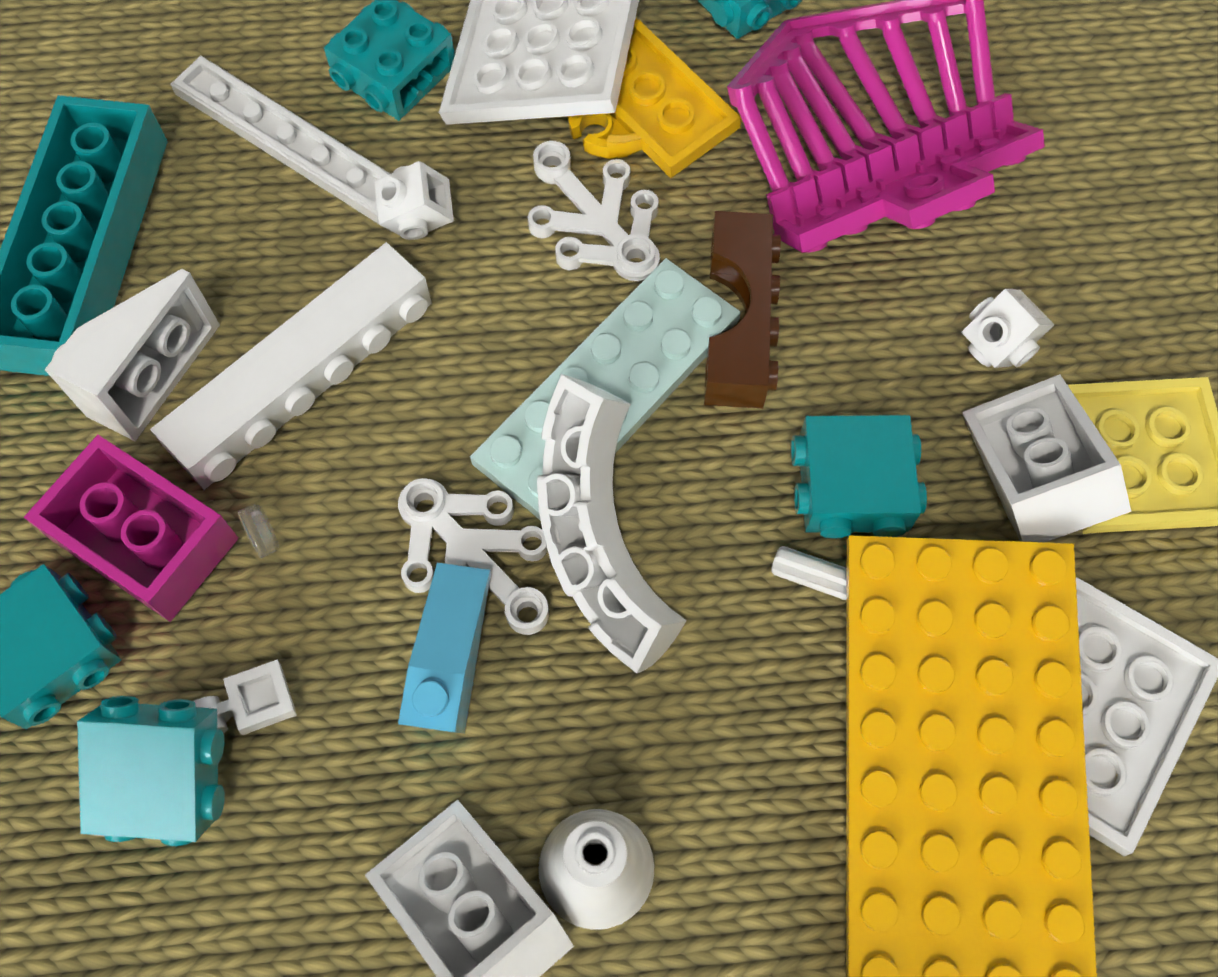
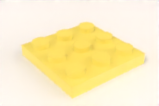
(1165, 446)

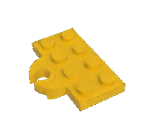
(659, 110)

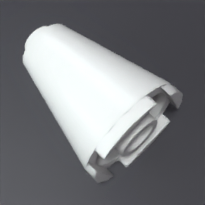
(602, 893)

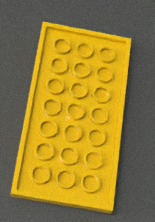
(965, 761)

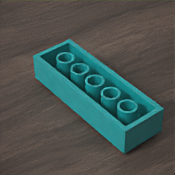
(74, 225)

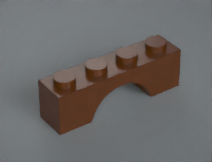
(739, 359)

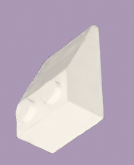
(135, 354)
(1047, 461)
(467, 903)

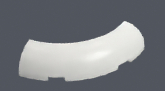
(584, 529)

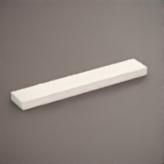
(281, 134)

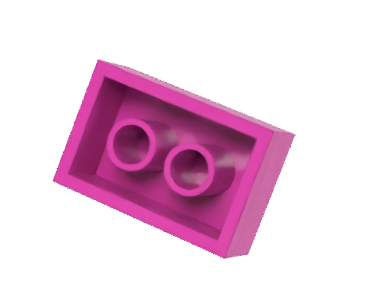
(133, 527)

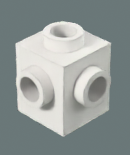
(413, 201)
(1006, 329)

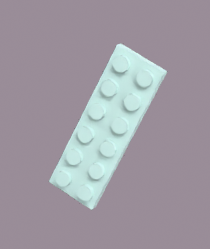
(633, 354)

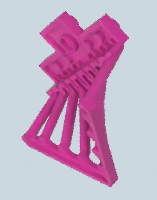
(900, 177)

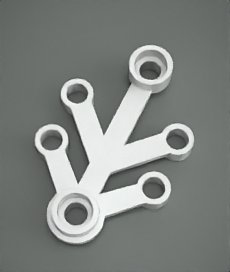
(595, 217)
(468, 546)

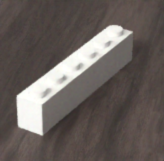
(293, 366)

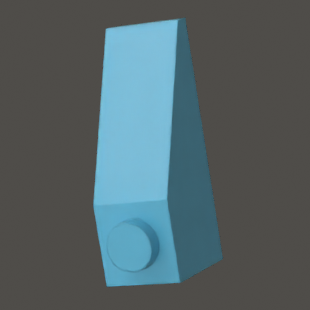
(446, 650)

